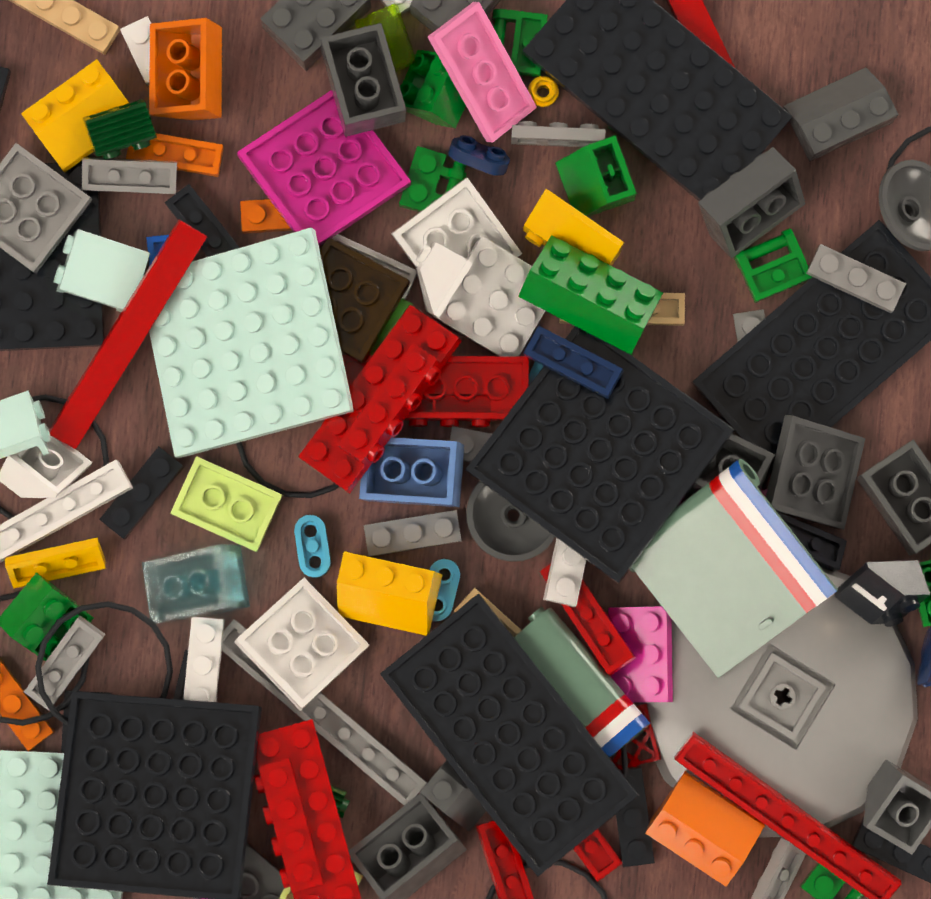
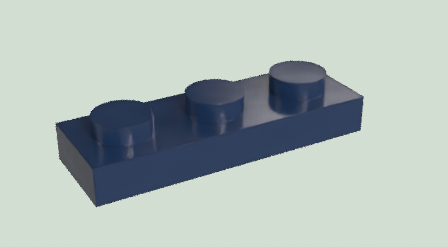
(573, 362)

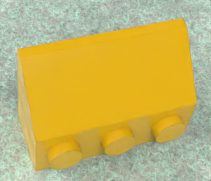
(60, 114)
(566, 223)
(387, 593)

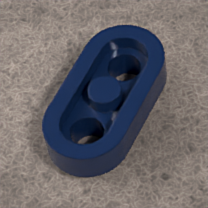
(479, 156)

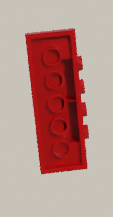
(467, 390)
(381, 399)
(304, 814)

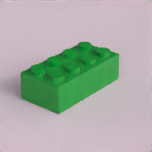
(590, 294)

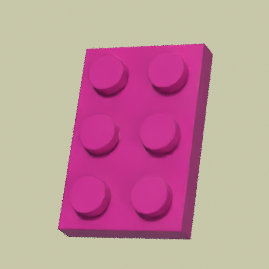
(650, 640)

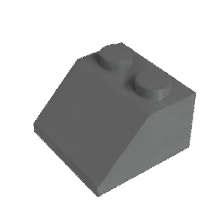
(898, 807)

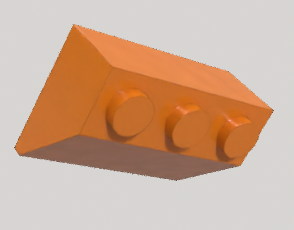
(185, 69)
(705, 828)

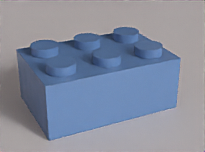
(416, 473)

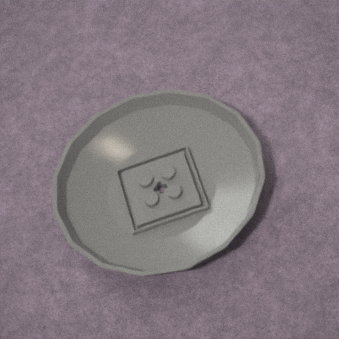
(844, 717)

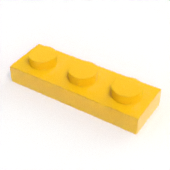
(56, 562)

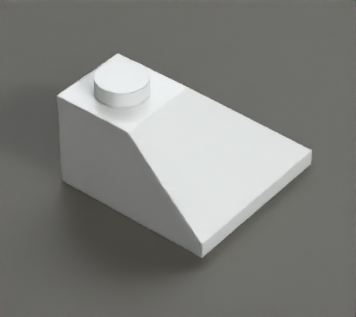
(439, 276)
(45, 476)

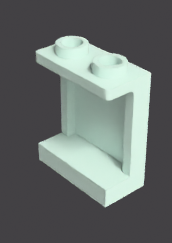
(100, 269)
(22, 425)

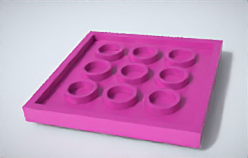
(320, 174)

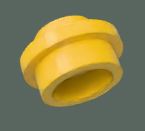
(543, 82)

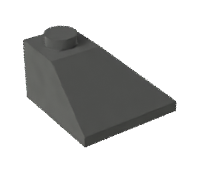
(453, 797)

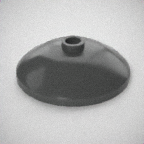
(907, 203)
(497, 534)

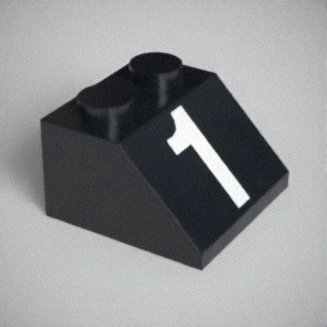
(884, 591)

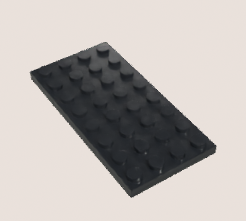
(658, 88)
(821, 348)
(509, 735)

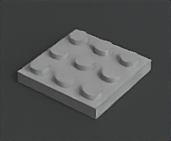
(35, 208)

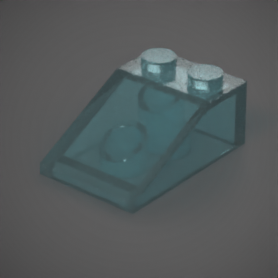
(196, 583)

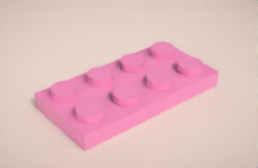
(482, 71)

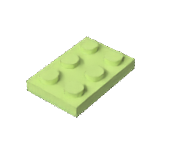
(226, 504)

